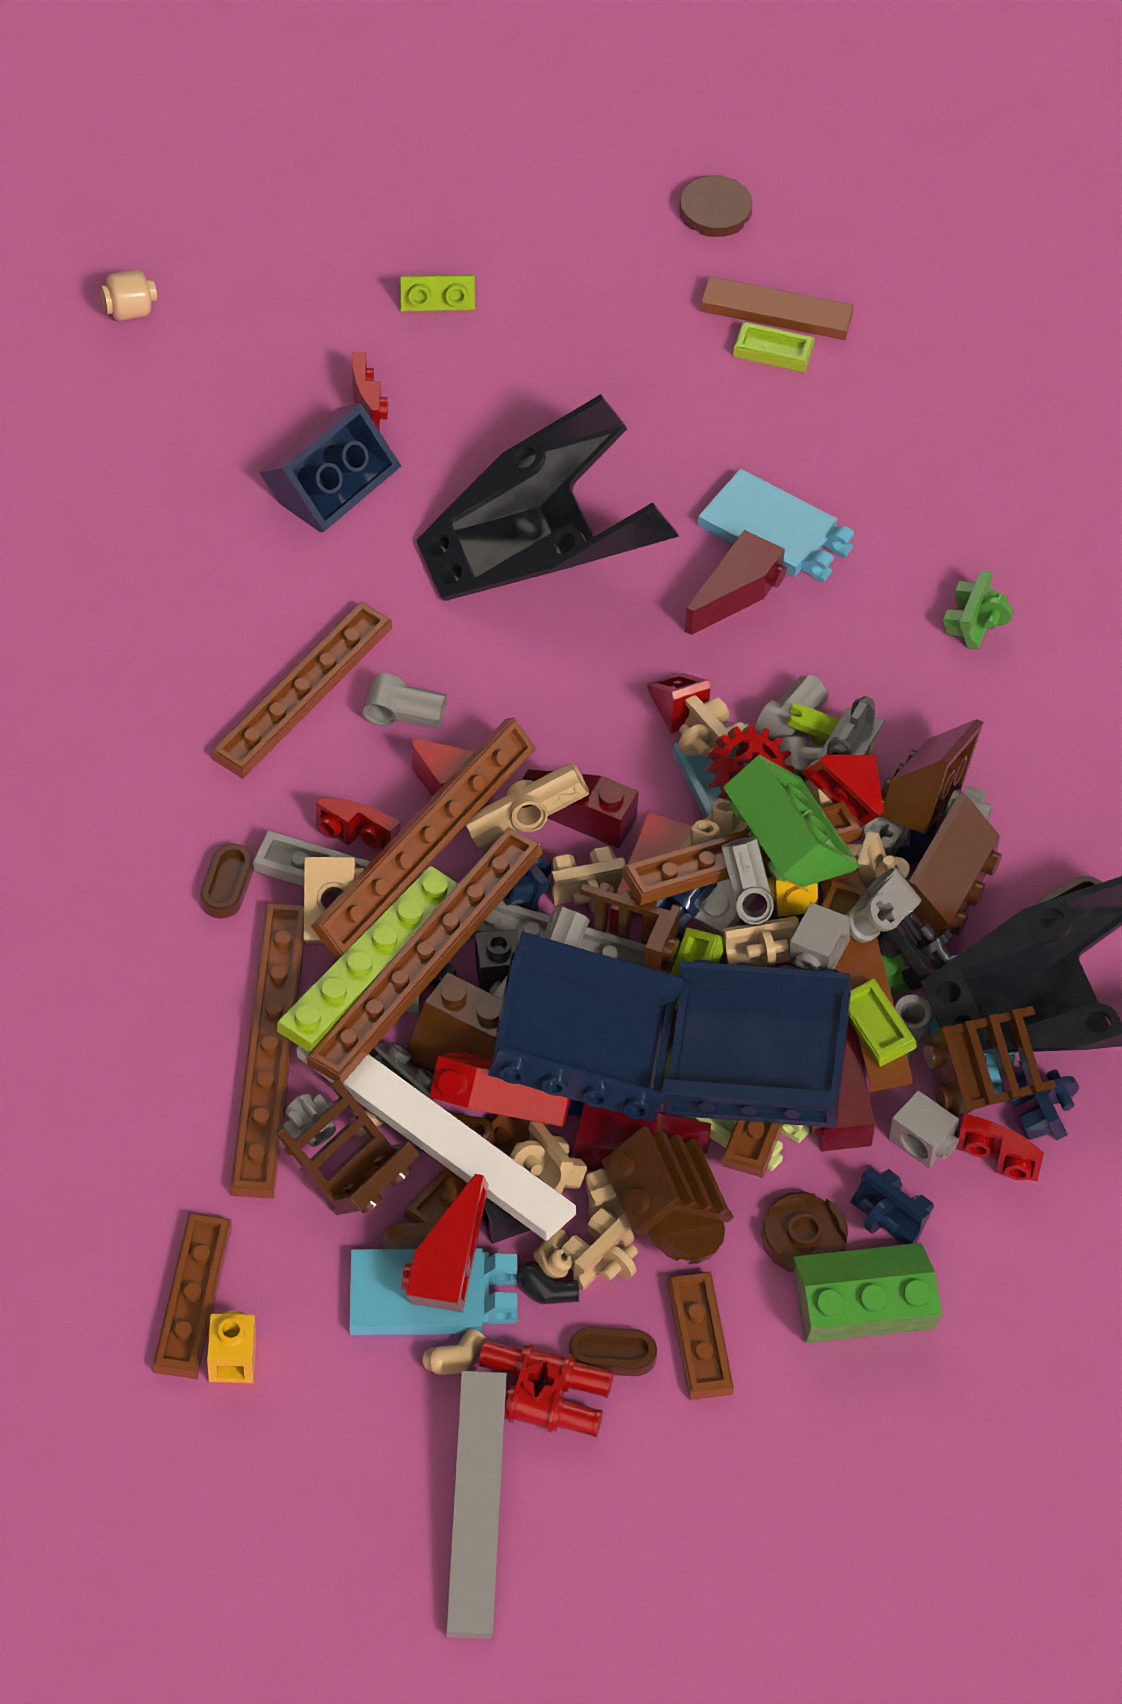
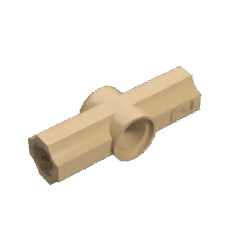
(545, 797)

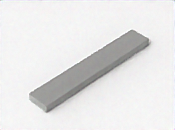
(476, 1505)

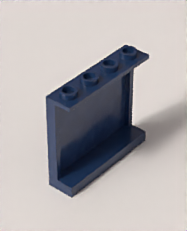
(585, 1027)
(758, 1044)

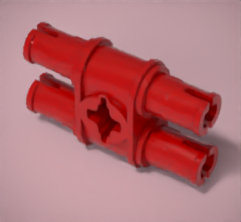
(561, 1374)

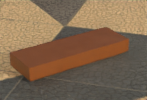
(700, 1335)

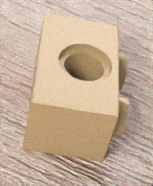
(321, 877)

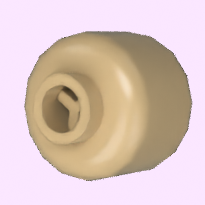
(128, 295)

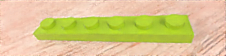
(358, 967)

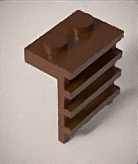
(658, 926)
(961, 1067)
(366, 1172)
(661, 1177)

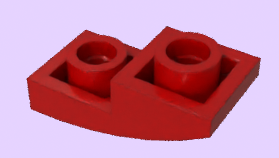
(367, 390)
(349, 819)
(1015, 1154)

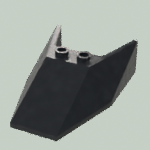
(524, 514)
(1037, 965)

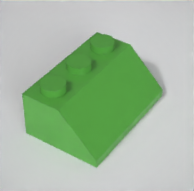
(788, 824)
(866, 1292)

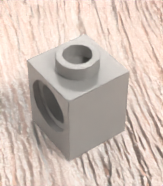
(819, 939)
(924, 1130)

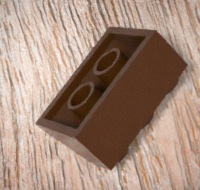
(929, 777)
(955, 867)
(452, 1020)

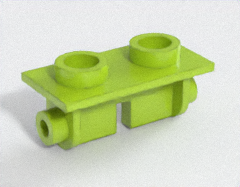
(437, 292)

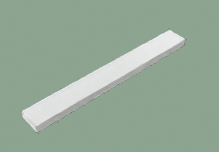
(457, 1146)

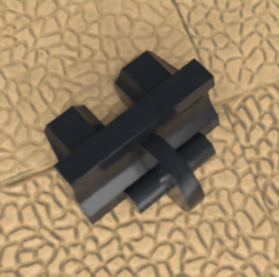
(919, 945)

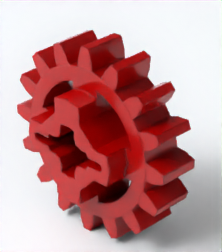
(750, 747)

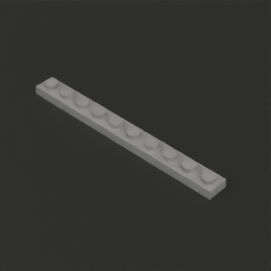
(285, 859)

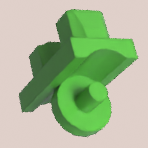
(982, 610)

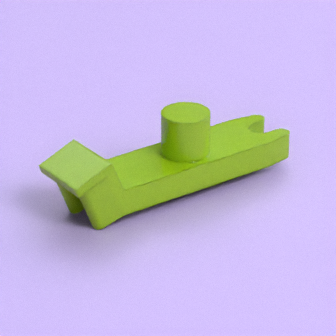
(814, 723)

